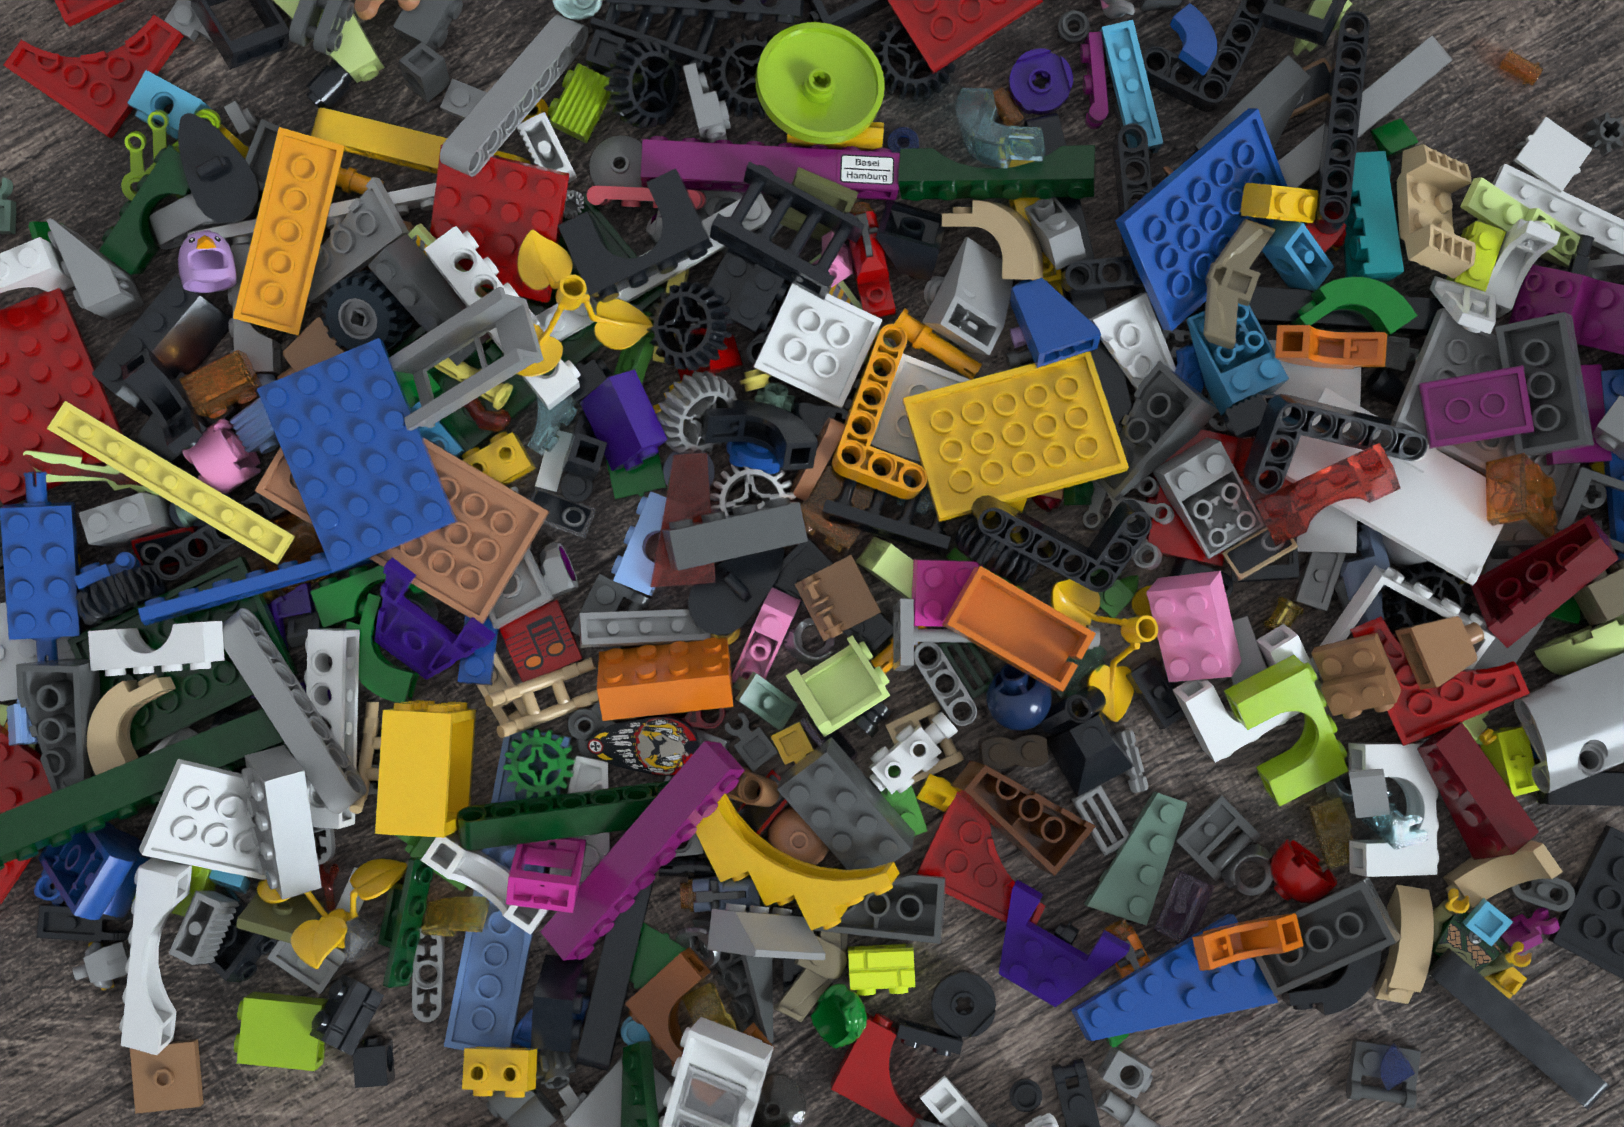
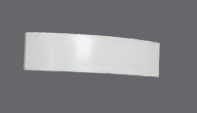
(951, 1106)

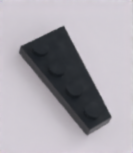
(809, 559)

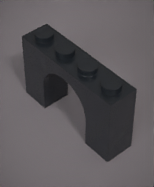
(681, 238)

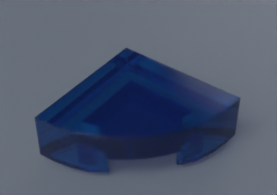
(1395, 1067)

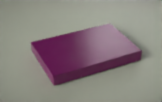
(1595, 402)
(1476, 407)

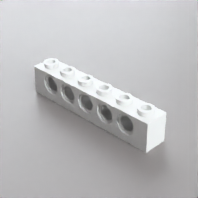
(445, 255)
(341, 711)

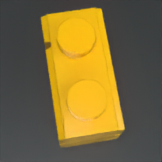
(1279, 202)

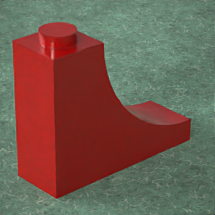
(866, 1075)

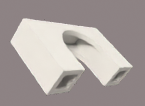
(33, 265)
(1217, 728)
(1408, 769)

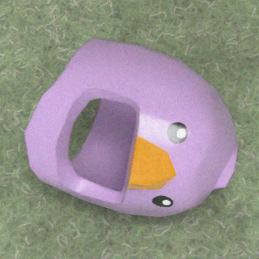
(206, 263)

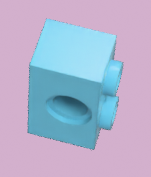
(155, 94)

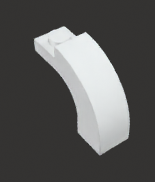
(1517, 254)

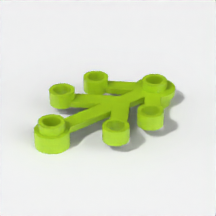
(159, 143)

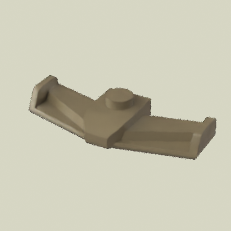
(1232, 282)
(815, 976)

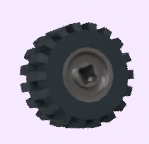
(364, 310)

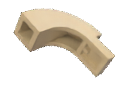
(1016, 237)
(111, 720)
(1411, 955)

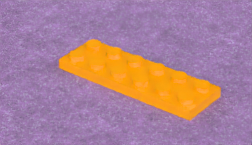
(288, 231)

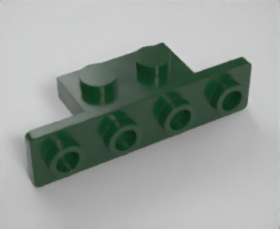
(403, 921)

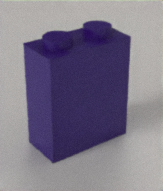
(625, 420)

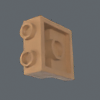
(1356, 676)

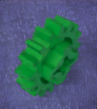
(554, 762)

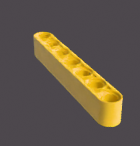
(384, 140)

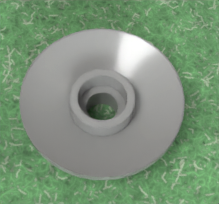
(607, 153)

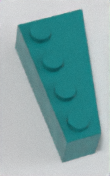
(1371, 228)

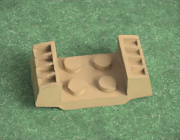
(1426, 210)

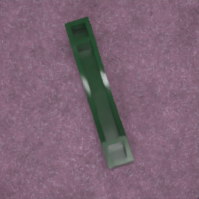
(1062, 173)

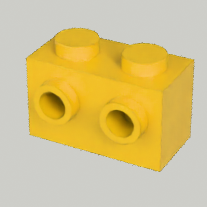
(502, 459)
(499, 1070)

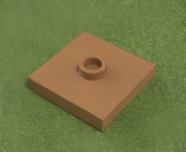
(167, 1079)

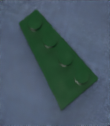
(638, 1087)

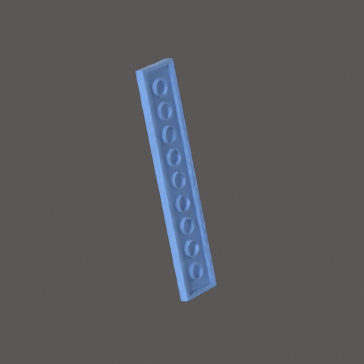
(497, 958)

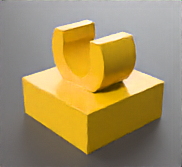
(1507, 981)

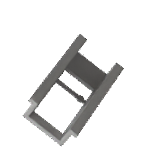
(517, 339)

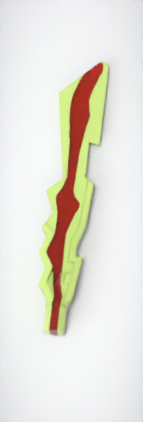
(69, 468)

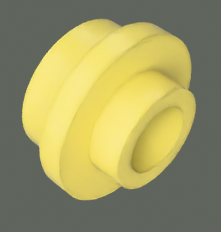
(755, 379)

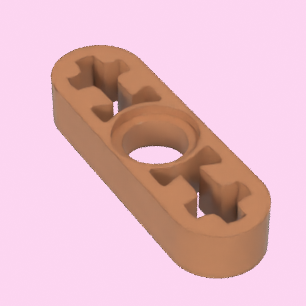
(827, 443)

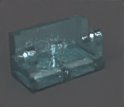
(1396, 828)

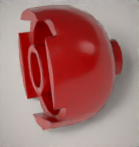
(1299, 874)

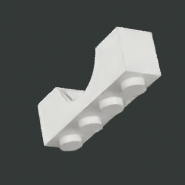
(188, 643)
(482, 875)

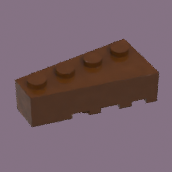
(1028, 820)

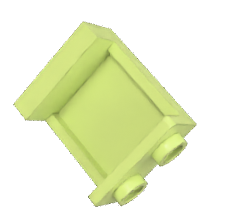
(840, 687)

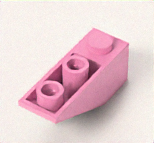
(766, 635)

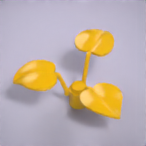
(546, 264)
(1080, 605)
(317, 938)

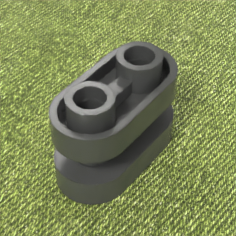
(328, 34)

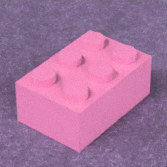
(1194, 626)

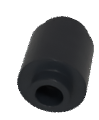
(328, 85)

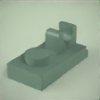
(765, 700)

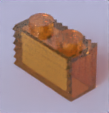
(221, 384)

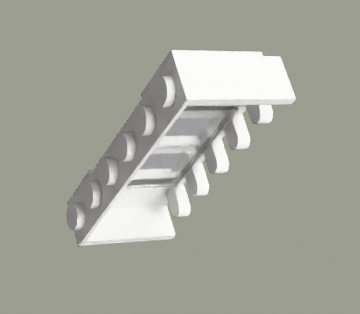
(716, 1078)

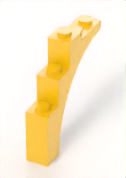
(819, 891)

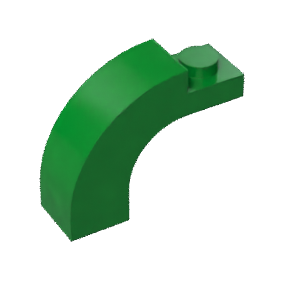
(1372, 299)
(374, 668)

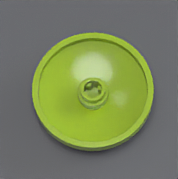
(819, 83)

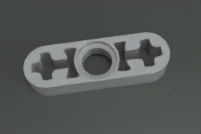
(436, 997)

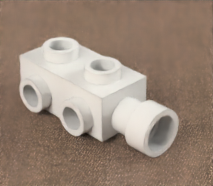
(903, 756)

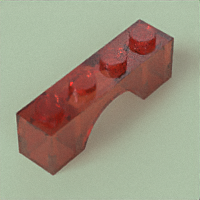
(1361, 476)

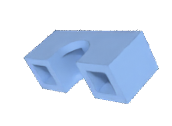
(635, 567)

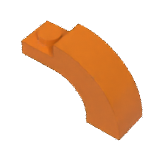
(1330, 349)
(1247, 940)

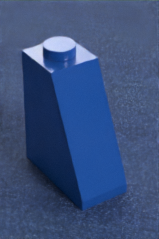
(1051, 323)

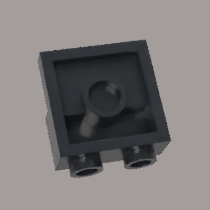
(747, 291)
(240, 948)

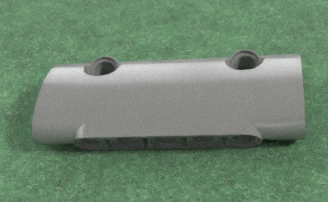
(1572, 713)

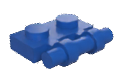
(95, 572)

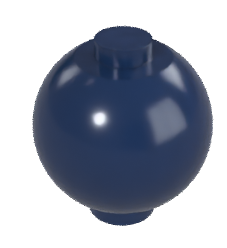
(1017, 699)

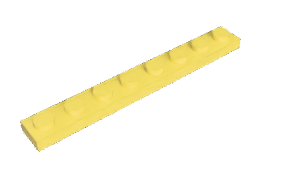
(171, 482)

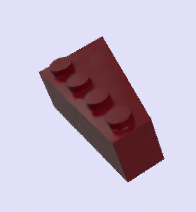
(1542, 579)
(1476, 794)

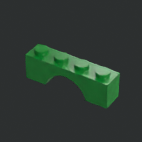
(341, 599)

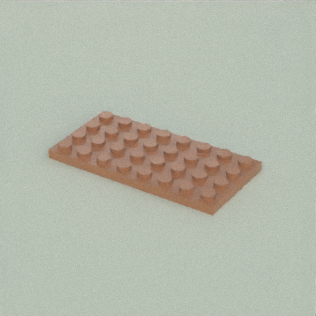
(459, 563)

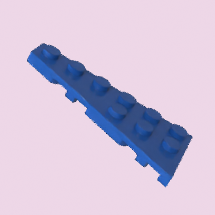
(1173, 992)

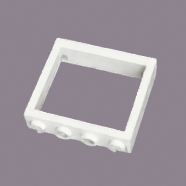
(1418, 593)

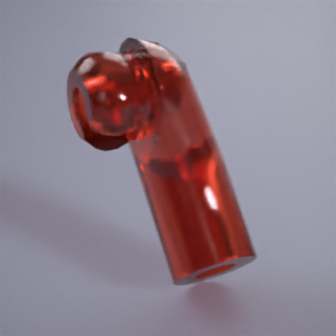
(486, 419)

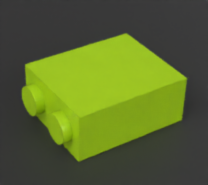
(278, 1031)

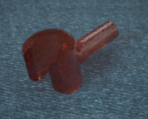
(327, 883)

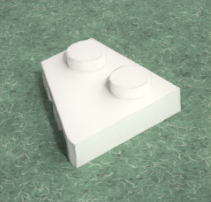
(1466, 305)

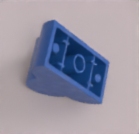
(95, 871)

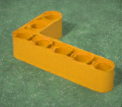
(869, 416)

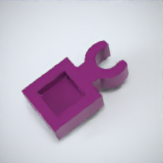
(1529, 930)

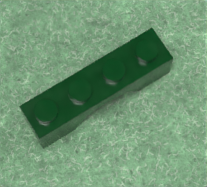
(131, 240)

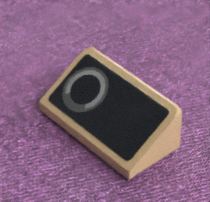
(1256, 553)

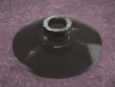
(786, 1094)

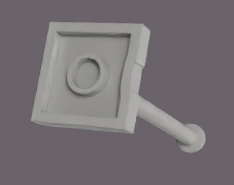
(907, 635)

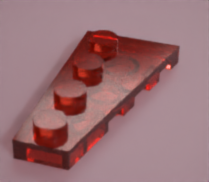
(685, 498)

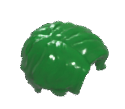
(839, 1016)

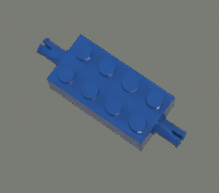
(40, 568)

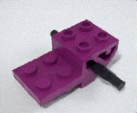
(1593, 303)

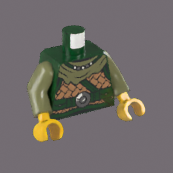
(1453, 934)

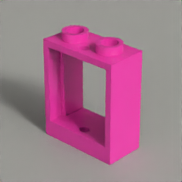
(544, 889)

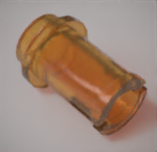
(1522, 68)
(1006, 108)

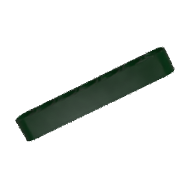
(554, 816)

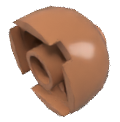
(795, 837)

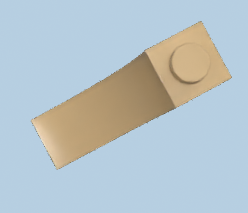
(1493, 875)

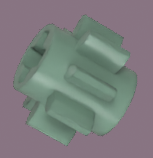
(776, 395)

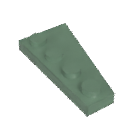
(1137, 870)

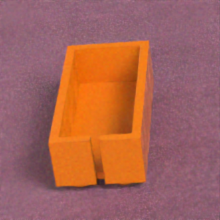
(1018, 628)
(664, 679)

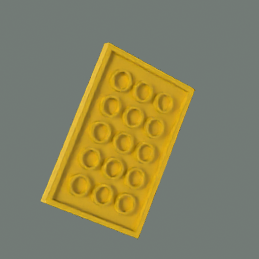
(1014, 434)

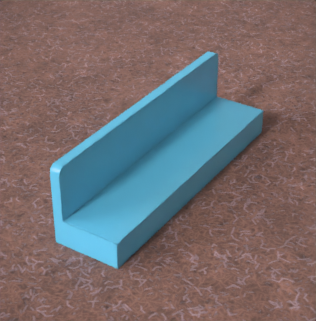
(1131, 82)

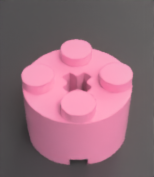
(222, 458)

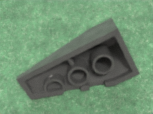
(1273, 97)

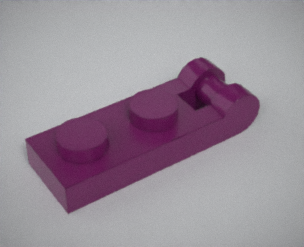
(1095, 81)

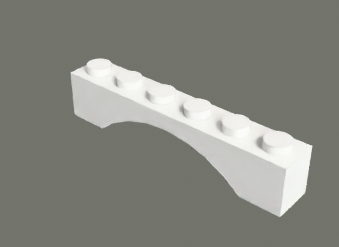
(148, 1012)

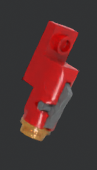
(871, 265)

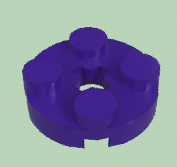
(1048, 65)

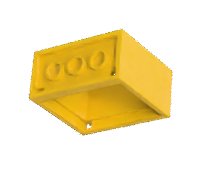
(424, 768)

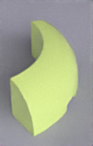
(1583, 647)

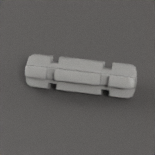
(1137, 781)

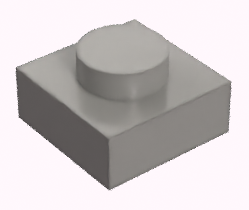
(243, 120)

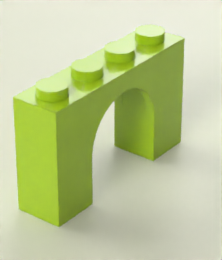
(1317, 753)

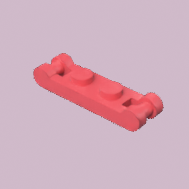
(633, 196)

